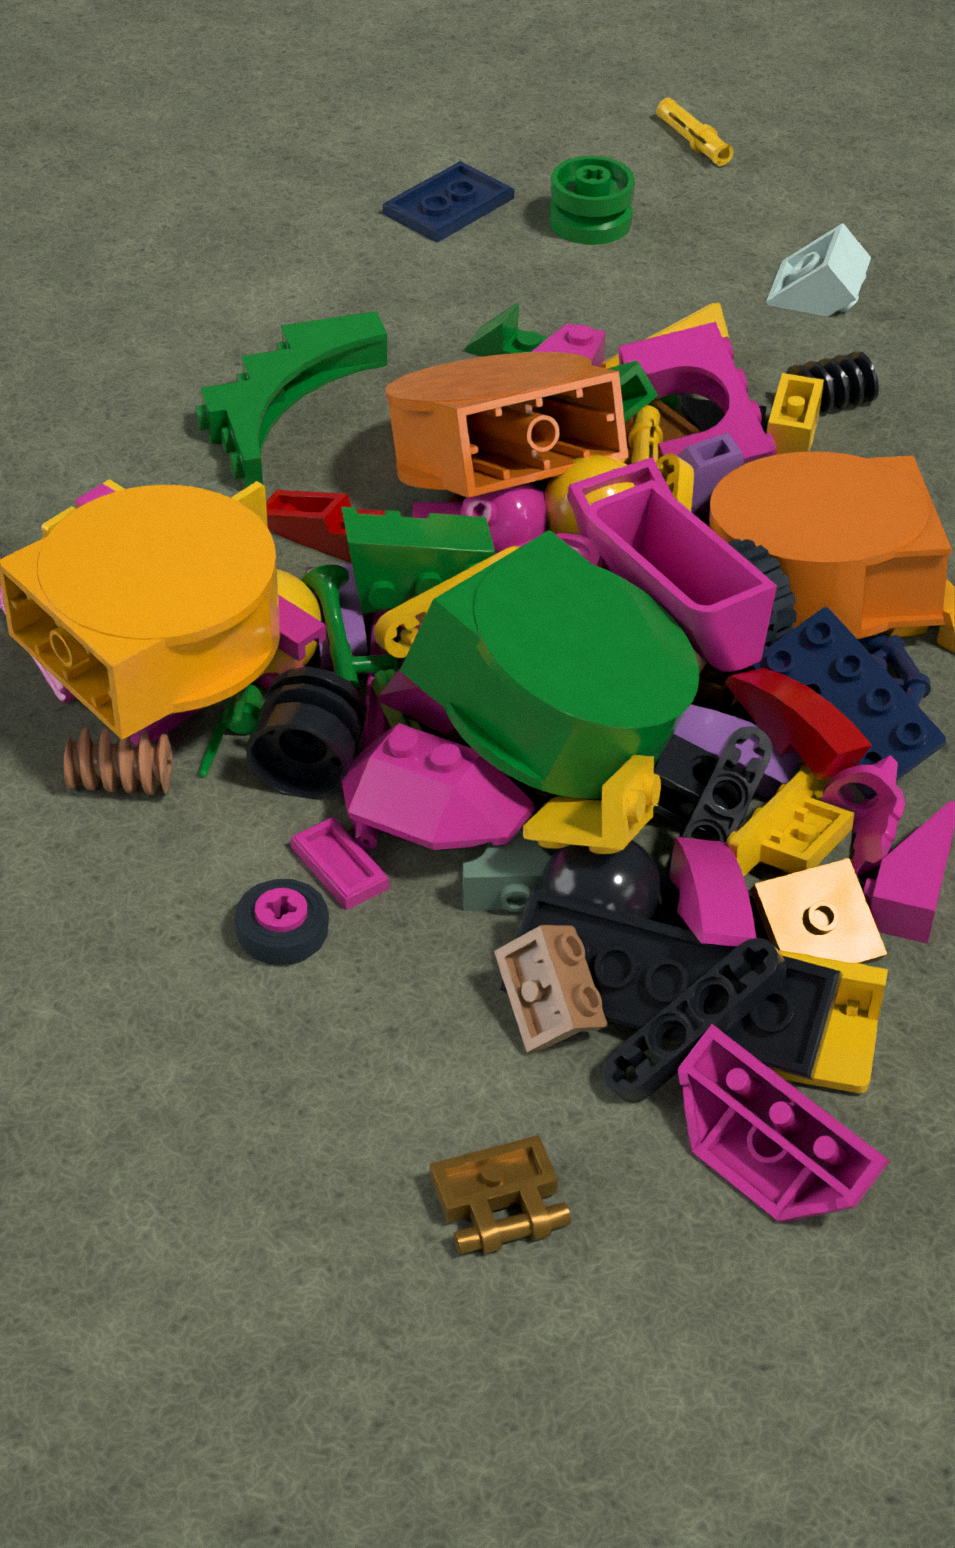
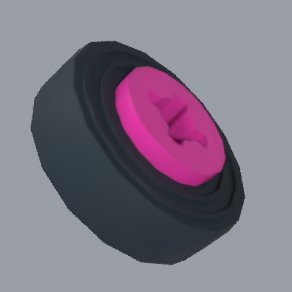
(287, 939)

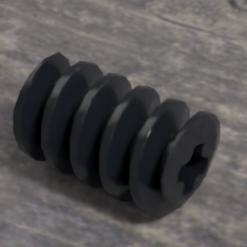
(844, 377)

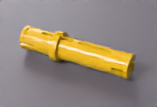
(701, 137)
(645, 434)

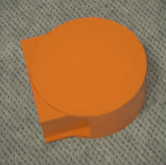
(845, 534)

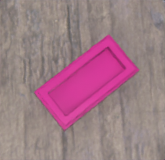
(340, 863)

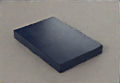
(448, 201)

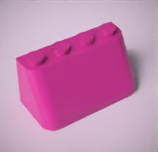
(688, 570)

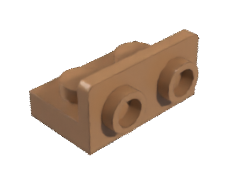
(550, 986)

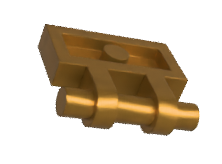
(494, 1180)

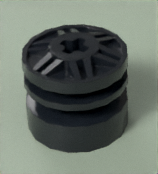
(306, 733)

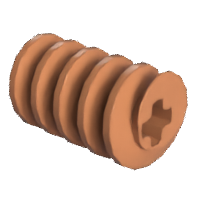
(118, 763)

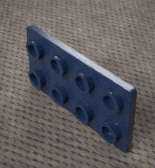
(844, 672)

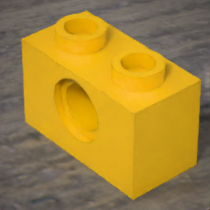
(795, 413)

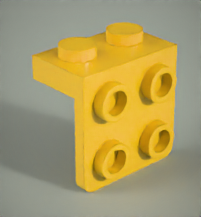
(603, 824)
(852, 1029)

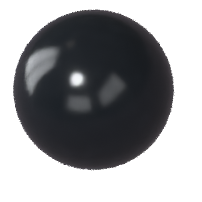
(616, 881)

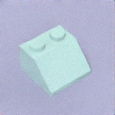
(822, 275)

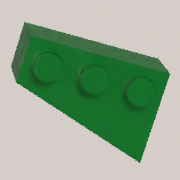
(408, 555)

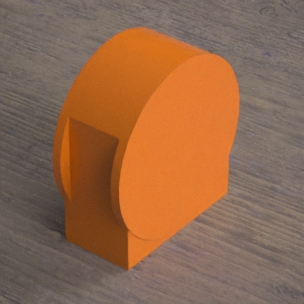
(503, 420)

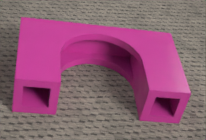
(703, 364)

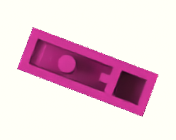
(911, 879)

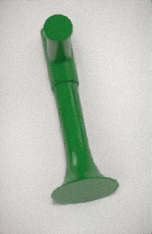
(326, 583)

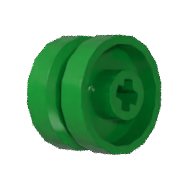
(591, 200)

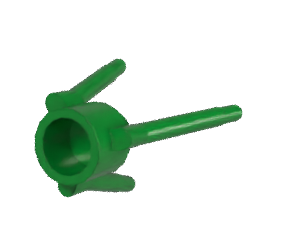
(239, 715)

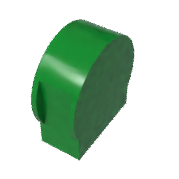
(555, 668)

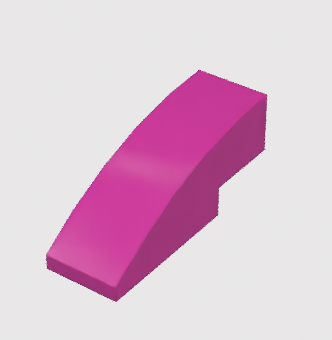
(711, 892)

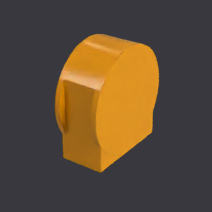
(148, 602)

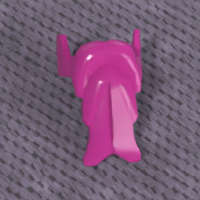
(873, 818)

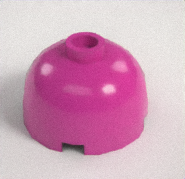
(511, 514)

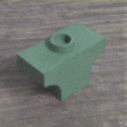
(503, 875)

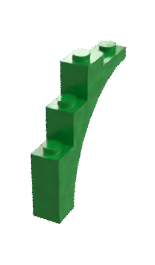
(273, 381)

